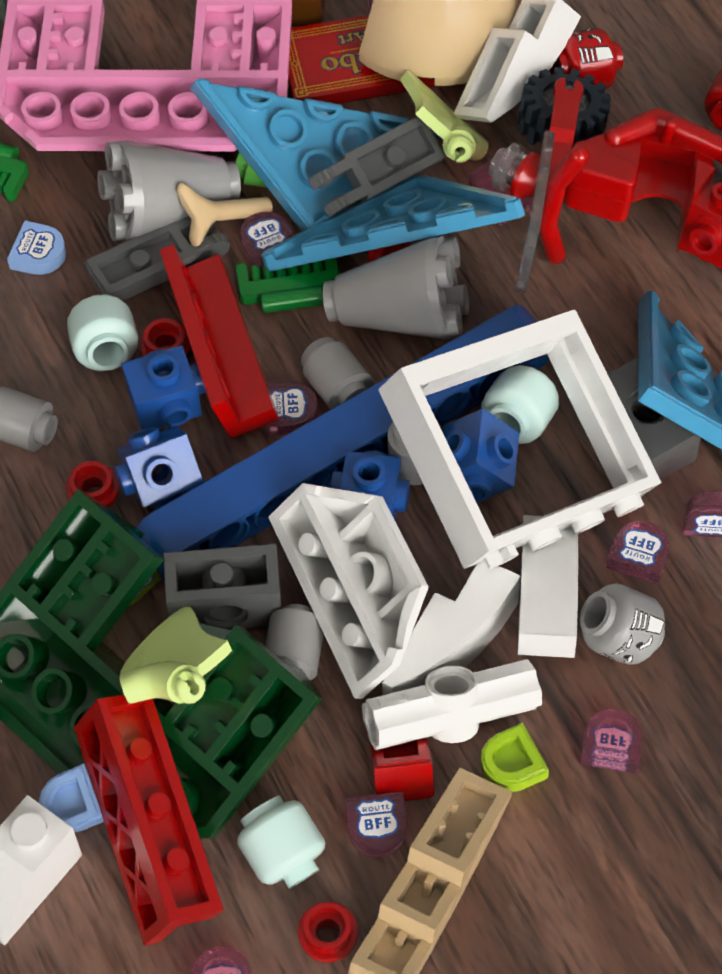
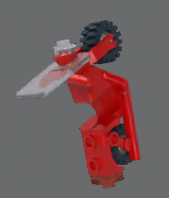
(606, 171)

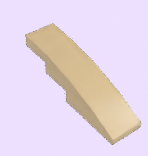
(433, 877)

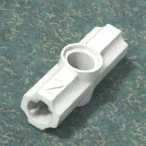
(451, 704)

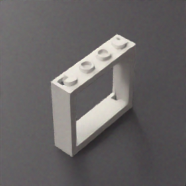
(593, 400)

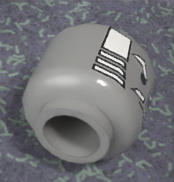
(622, 624)

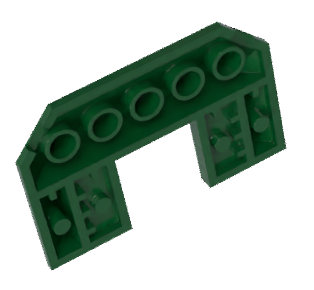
(57, 665)

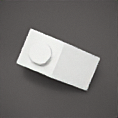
(34, 858)

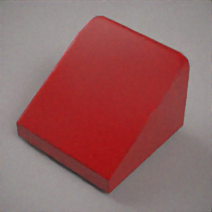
(404, 769)

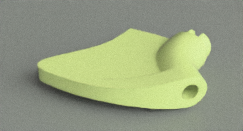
(459, 138)
(173, 661)

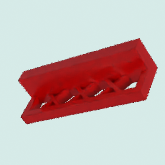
(220, 343)
(147, 817)

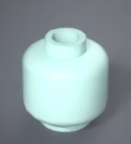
(102, 332)
(523, 401)
(281, 842)

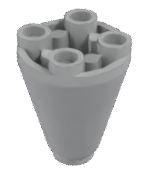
(144, 183)
(403, 292)

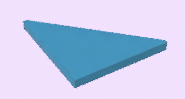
(292, 141)
(402, 214)
(676, 375)

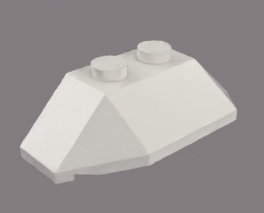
(354, 577)

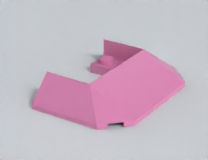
(66, 104)

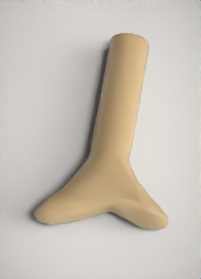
(205, 212)

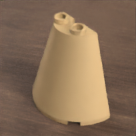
(431, 36)

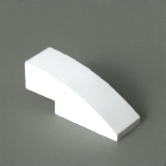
(513, 56)
(549, 597)
(459, 629)

